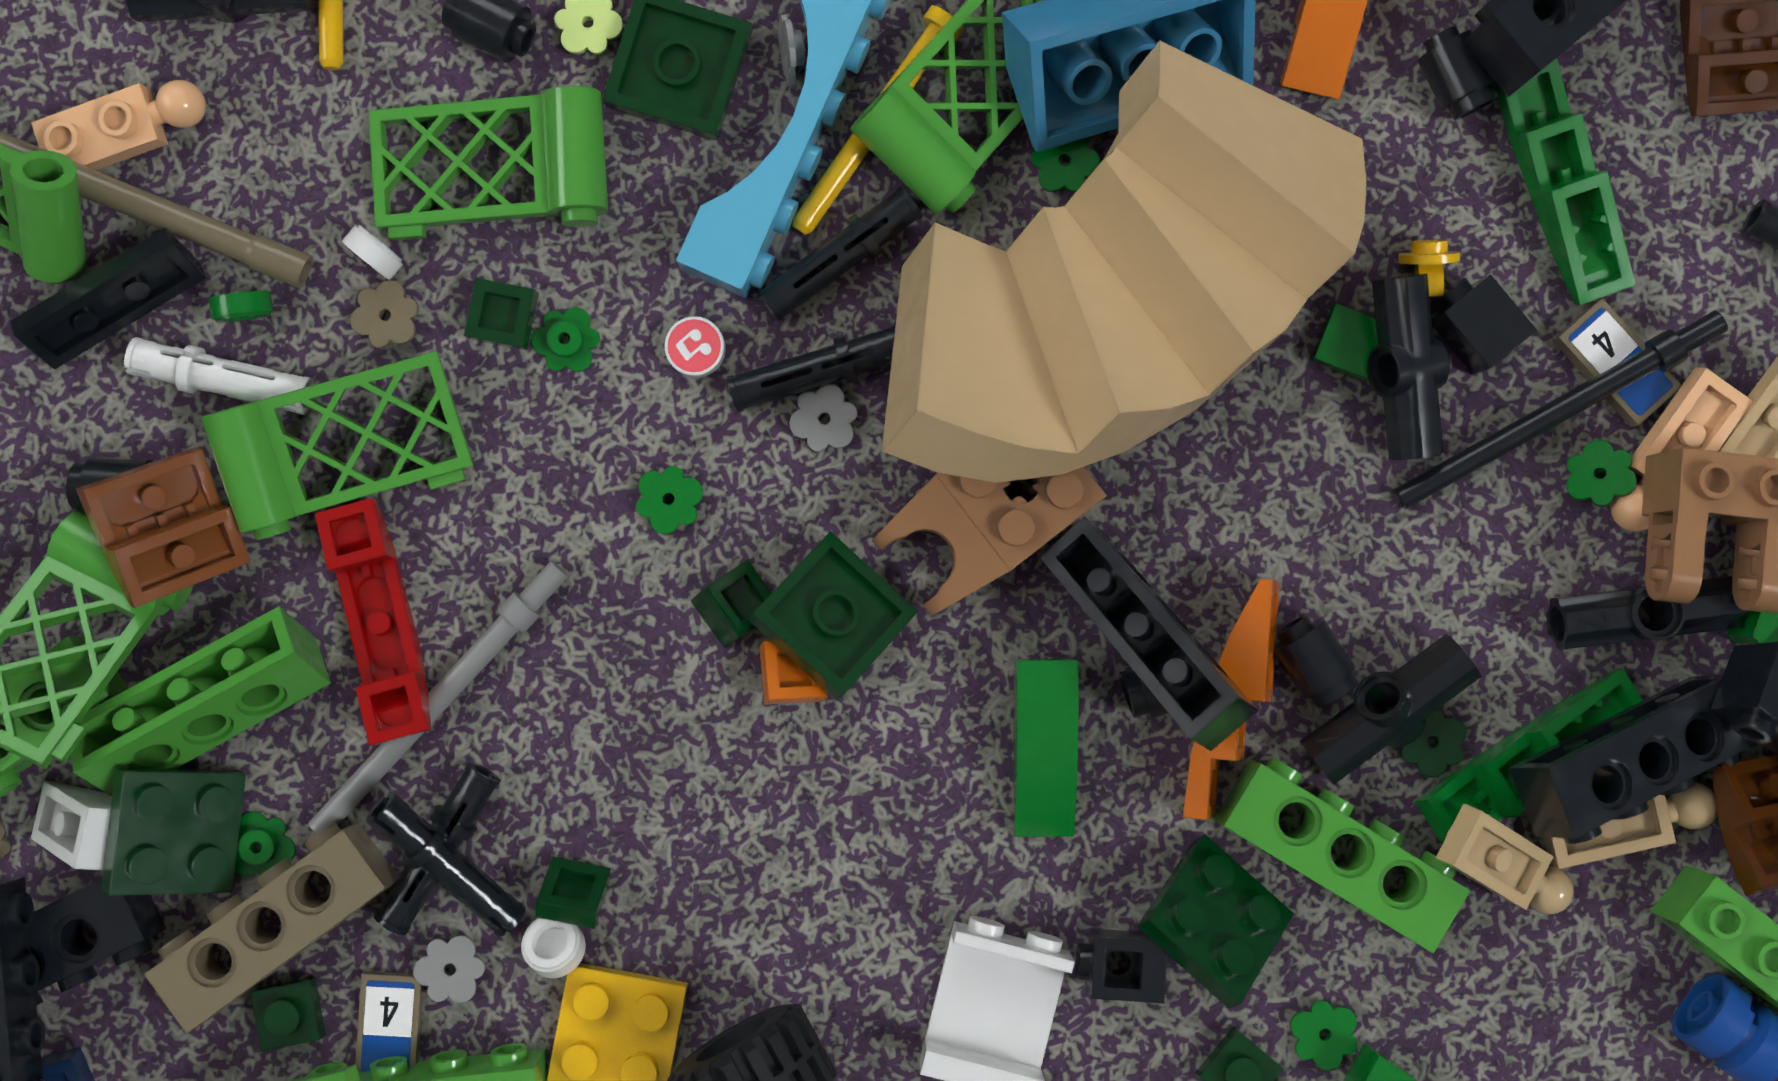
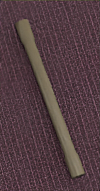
(255, 251)

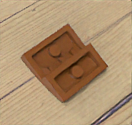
(163, 526)

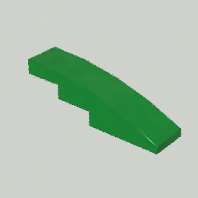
(1565, 188)
(1487, 779)

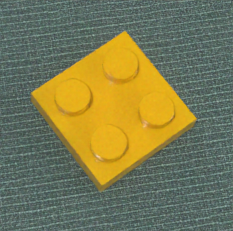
(617, 1026)

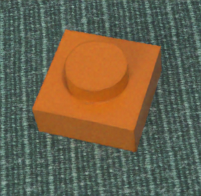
(785, 680)

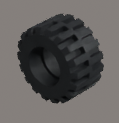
(764, 1047)

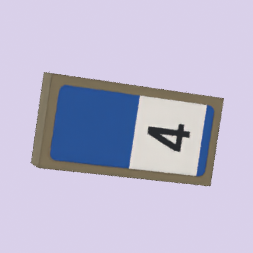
(1602, 340)
(388, 1018)

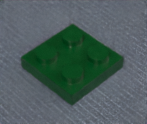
(678, 65)
(833, 616)
(173, 831)
(1216, 921)

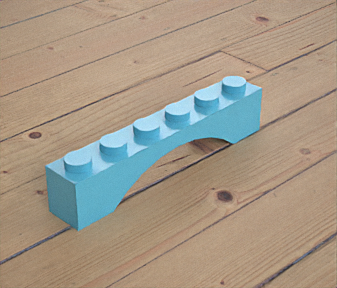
(736, 229)

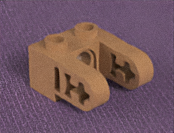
(1679, 497)

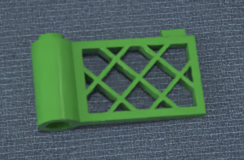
(916, 140)
(565, 168)
(42, 214)
(261, 468)
(80, 564)

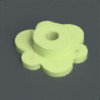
(577, 38)

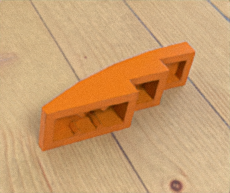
(1323, 45)
(1250, 664)

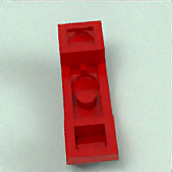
(378, 619)

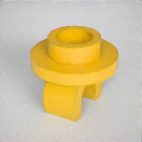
(1429, 260)

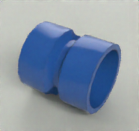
(1725, 1027)

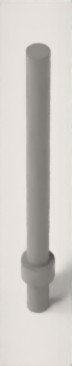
(516, 615)

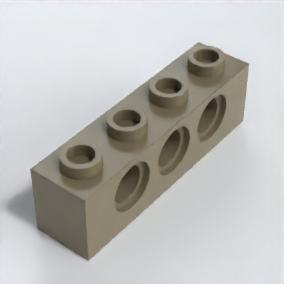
(194, 982)

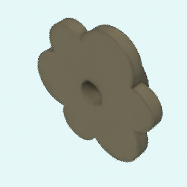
(369, 317)

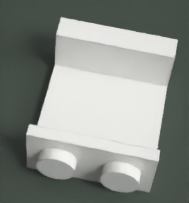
(994, 1004)

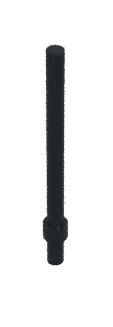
(1660, 354)

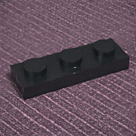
(108, 299)

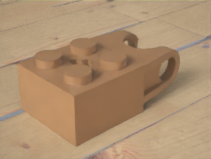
(986, 527)

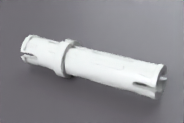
(195, 370)

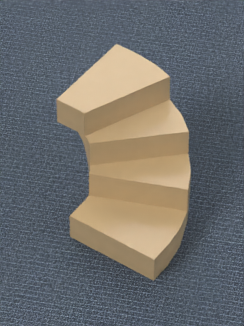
(1133, 293)

